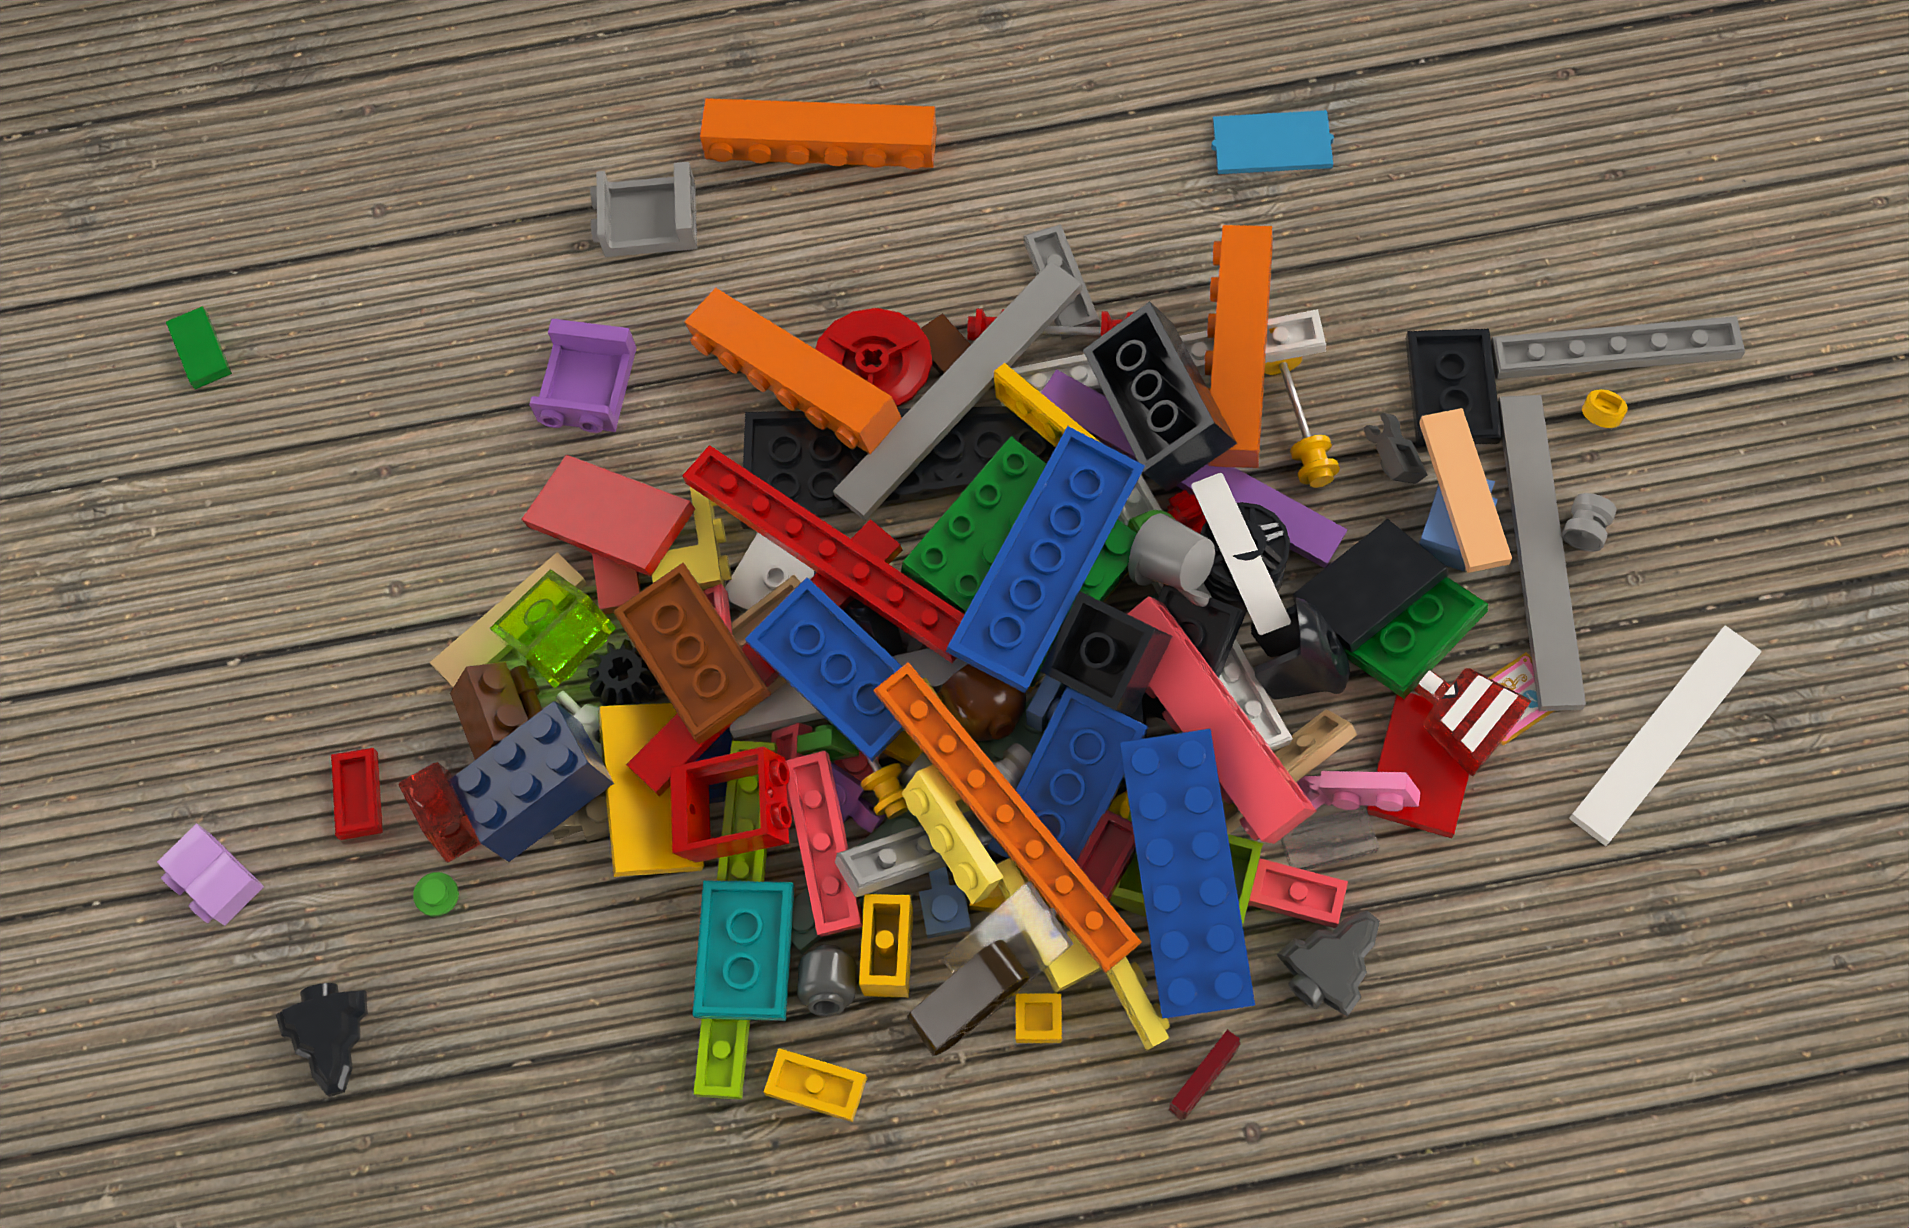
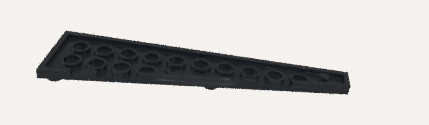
(812, 462)

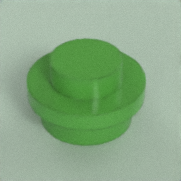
(436, 894)

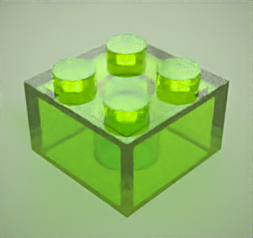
(553, 628)

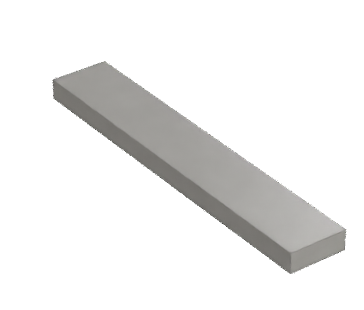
(1617, 347)

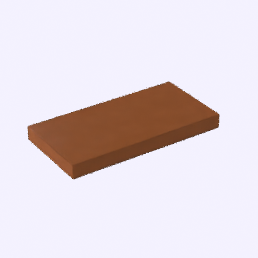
(691, 653)

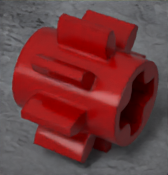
(1187, 510)

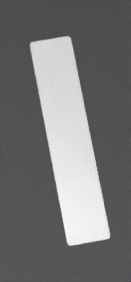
(1233, 539)

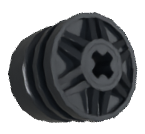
(1272, 544)

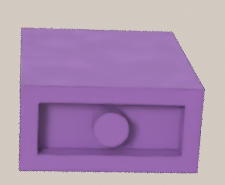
(585, 376)

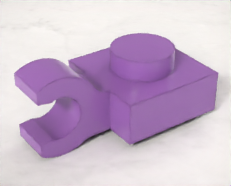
(851, 800)

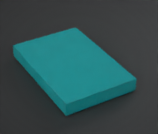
(744, 950)

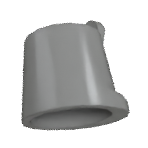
(1173, 556)

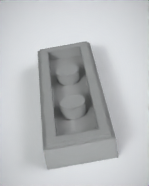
(1053, 246)

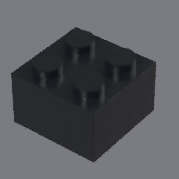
(1106, 654)

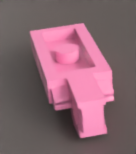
(1351, 789)

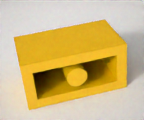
(886, 945)

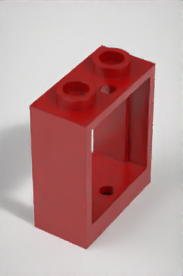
(692, 809)

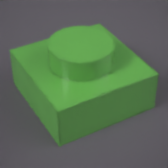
(826, 739)

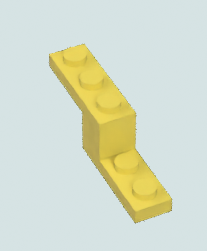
(705, 558)
(942, 817)
(1078, 964)

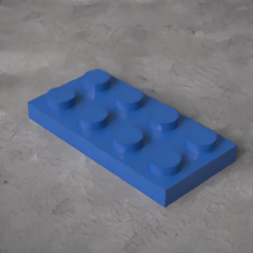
(830, 665)
(1076, 769)

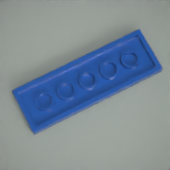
(1045, 559)
(1187, 874)

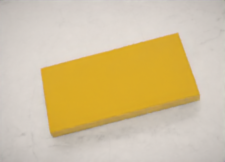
(636, 815)

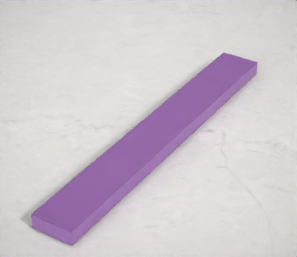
(1308, 531)

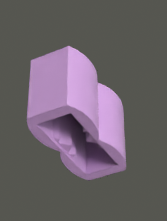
(209, 876)

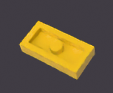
(815, 1085)

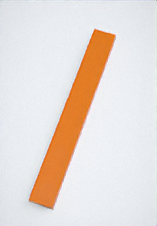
(1007, 818)

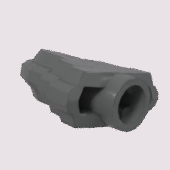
(1331, 963)

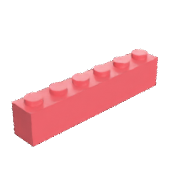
(1244, 761)

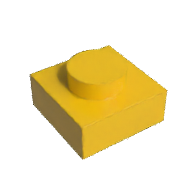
(1038, 1018)

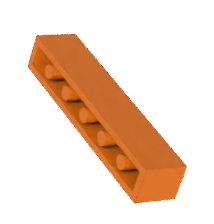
(819, 133)
(1240, 337)
(793, 371)

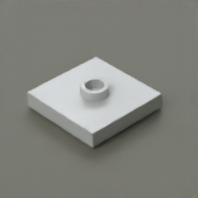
(761, 572)

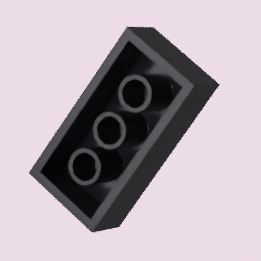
(1159, 397)

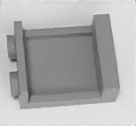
(645, 214)

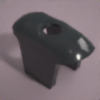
(1308, 654)

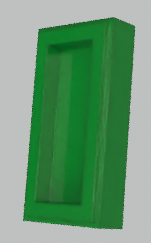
(198, 347)

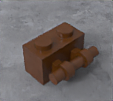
(494, 703)

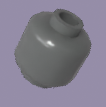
(827, 980)

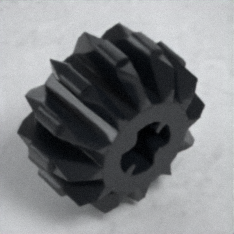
(607, 679)

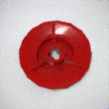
(885, 338)

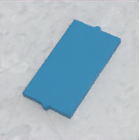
(1272, 142)

